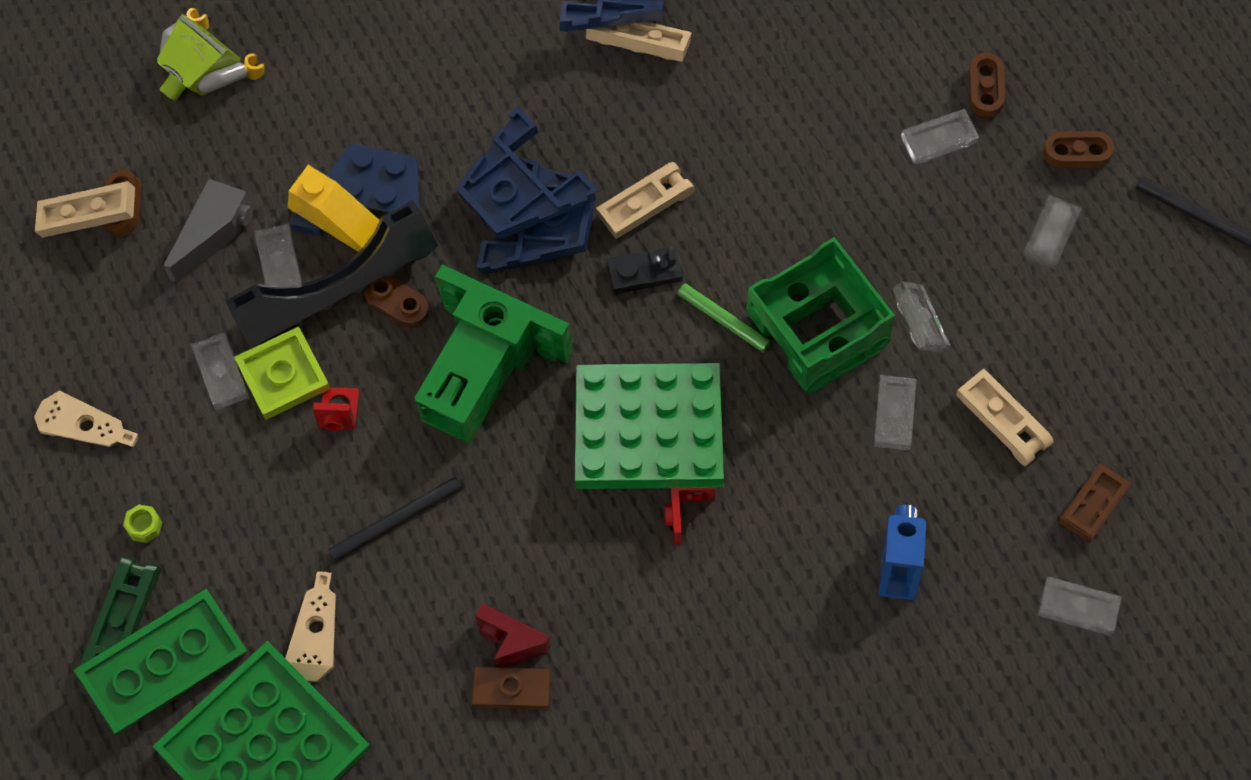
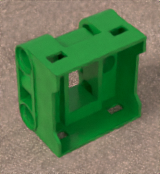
(818, 281)

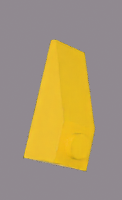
(331, 208)

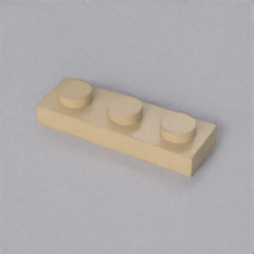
(644, 38)
(85, 209)

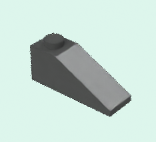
(211, 225)

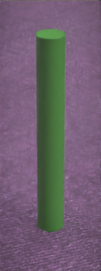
(724, 317)

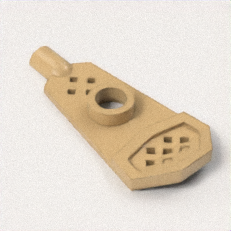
(73, 414)
(314, 644)

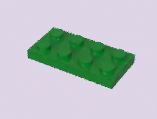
(160, 662)

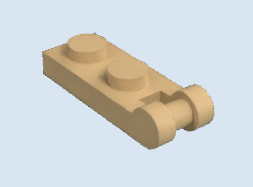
(644, 200)
(1004, 416)

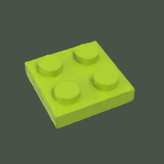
(282, 373)

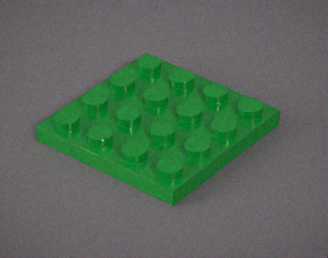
(648, 426)
(263, 727)

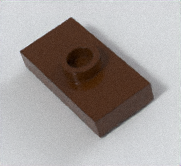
(1095, 503)
(511, 688)

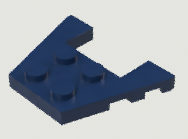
(608, 13)
(374, 178)
(509, 194)
(548, 240)

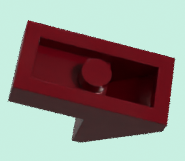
(519, 639)

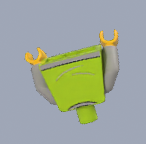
(200, 59)

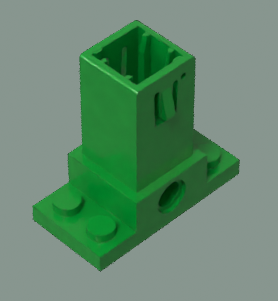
(489, 341)

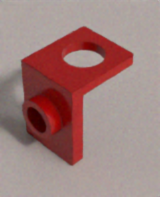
(337, 416)
(672, 510)

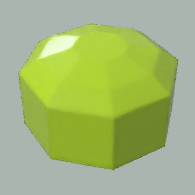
(142, 523)

